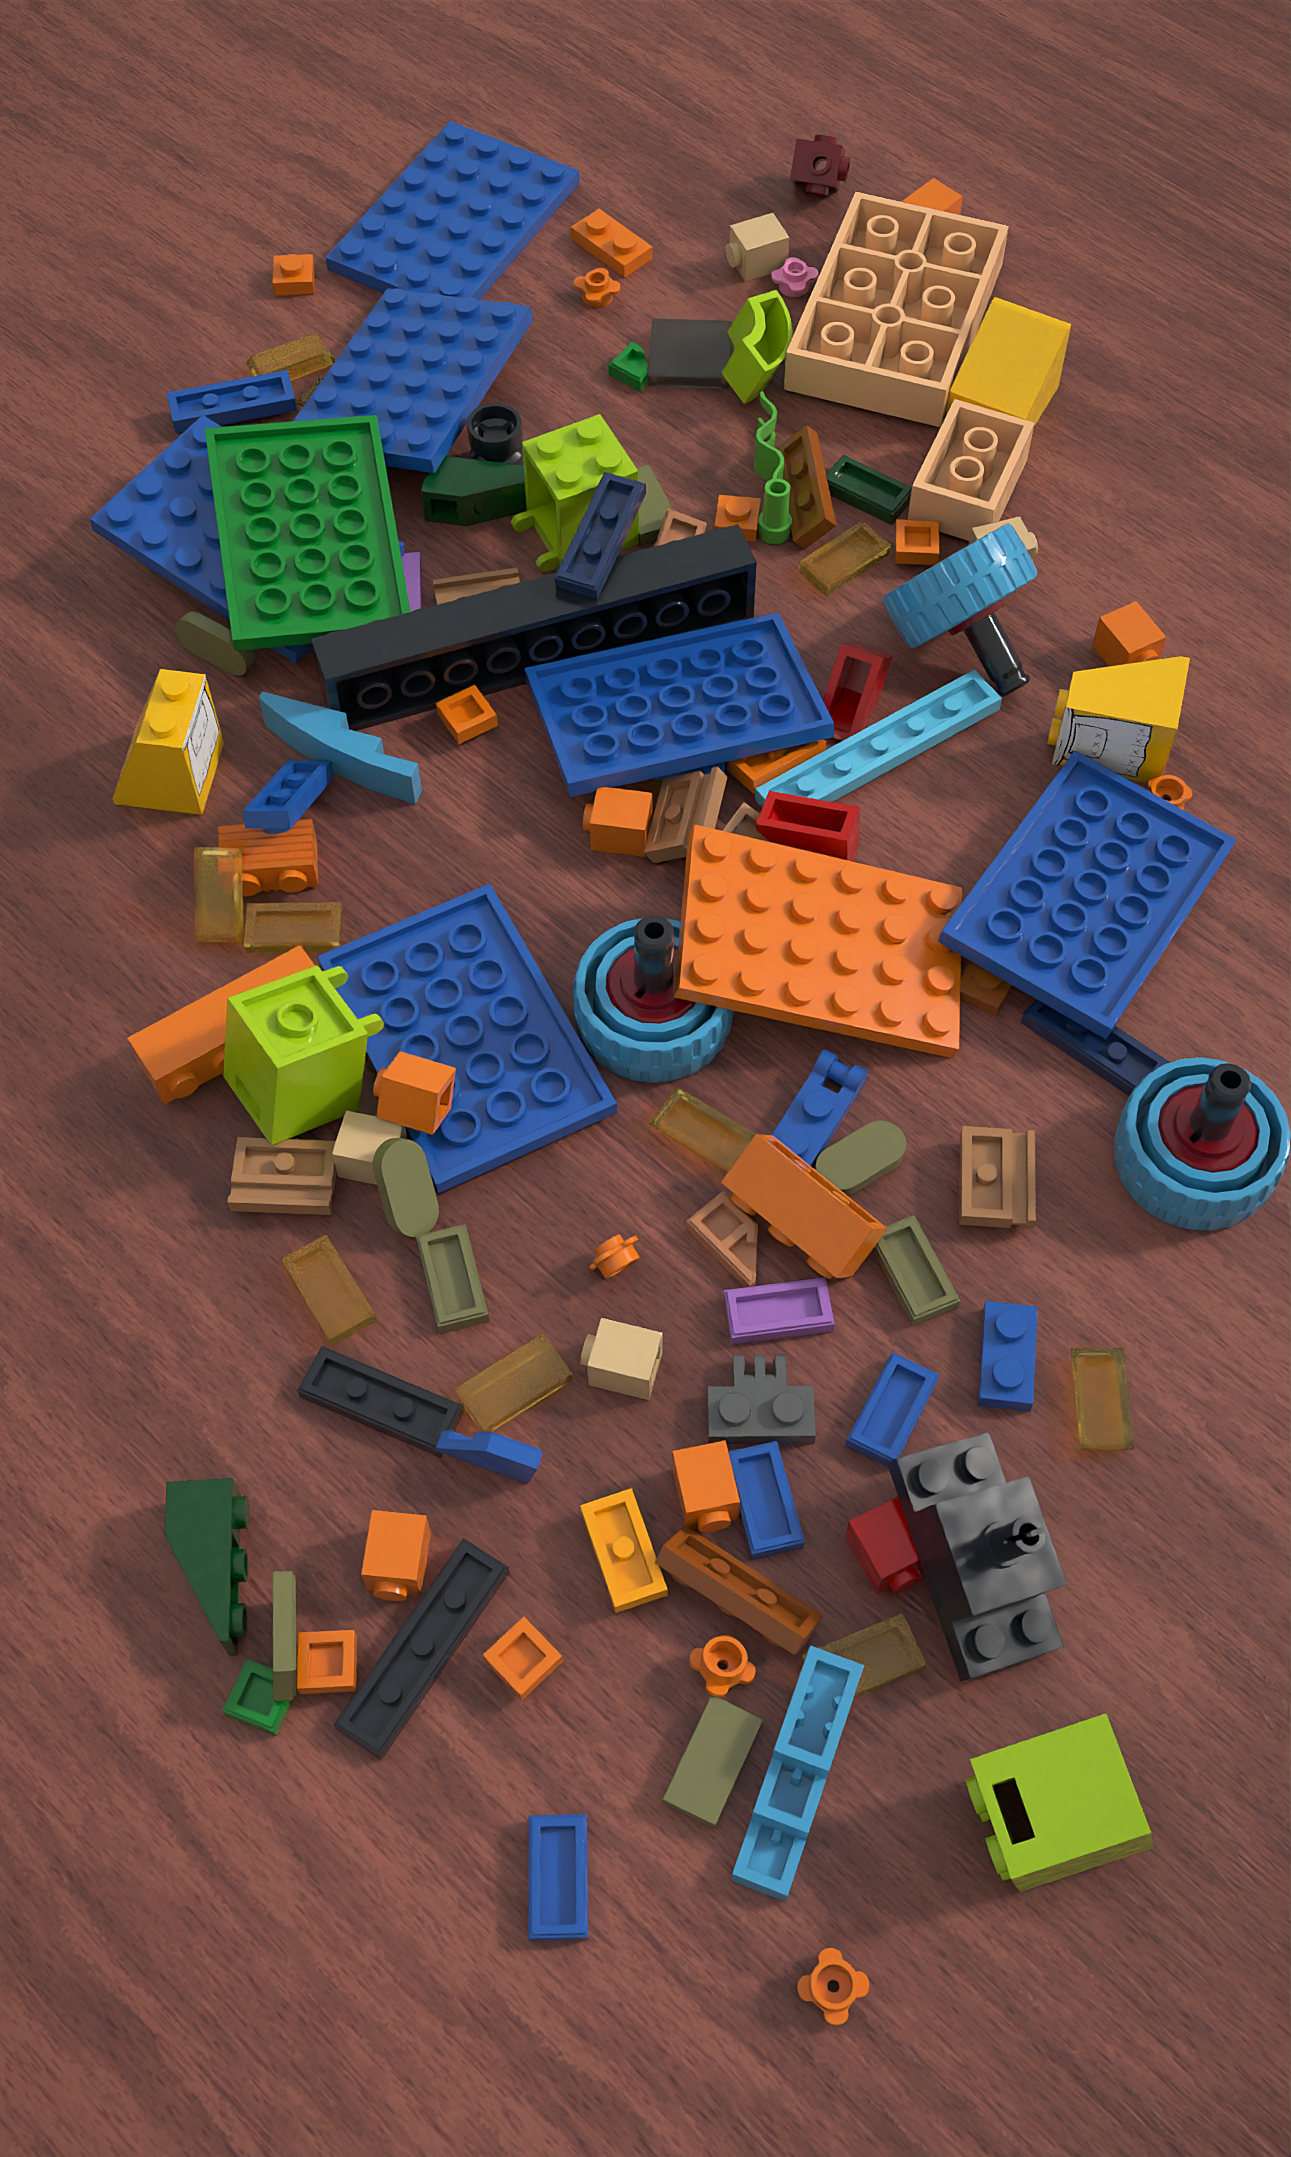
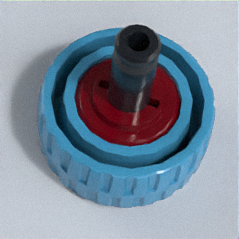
(963, 596)
(630, 1010)
(1201, 1143)

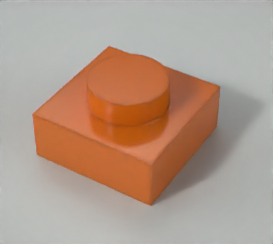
(293, 274)
(740, 511)
(916, 542)
(466, 714)
(522, 1658)
(326, 1662)

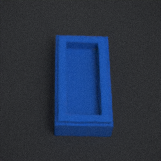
(892, 1410)
(765, 1501)
(558, 1878)

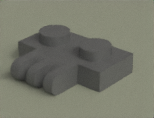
(761, 1406)

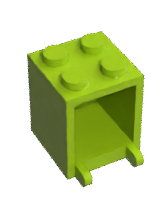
(561, 480)
(296, 1052)
(1074, 1799)

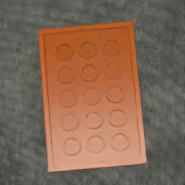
(818, 942)

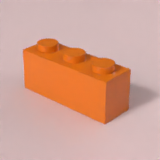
(802, 1207)

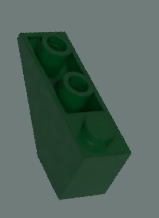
(472, 491)
(204, 1535)

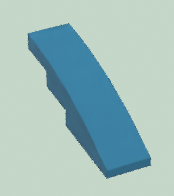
(355, 756)
(797, 1773)

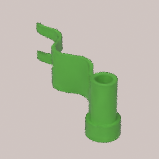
(774, 521)

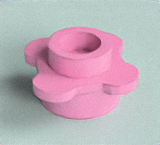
(794, 277)

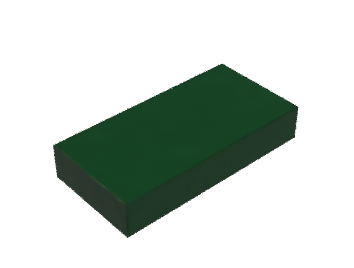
(868, 489)

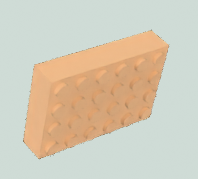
(895, 308)

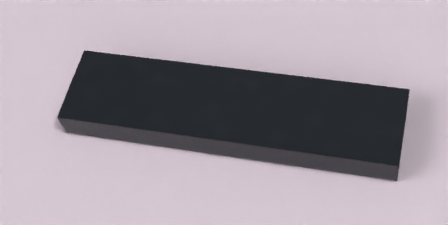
(421, 1649)

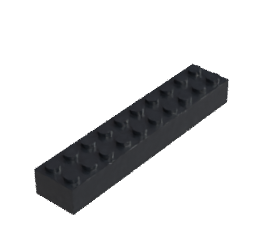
(490, 638)

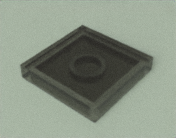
(689, 353)

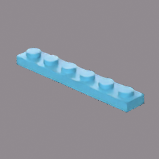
(888, 741)

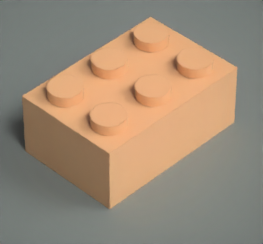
(970, 469)

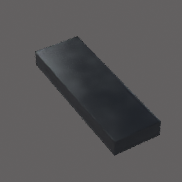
(379, 1400)

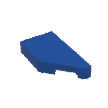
(492, 1453)

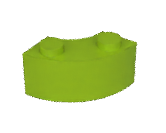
(760, 344)

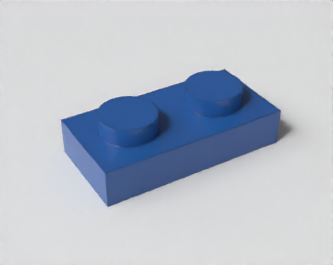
(1007, 1356)

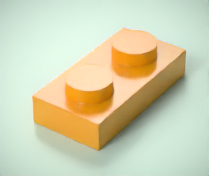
(623, 1550)

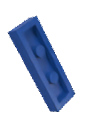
(233, 400)
(288, 795)

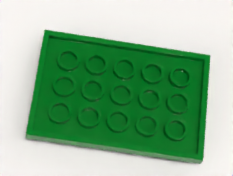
(304, 529)

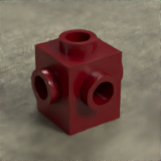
(809, 155)

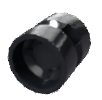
(495, 434)

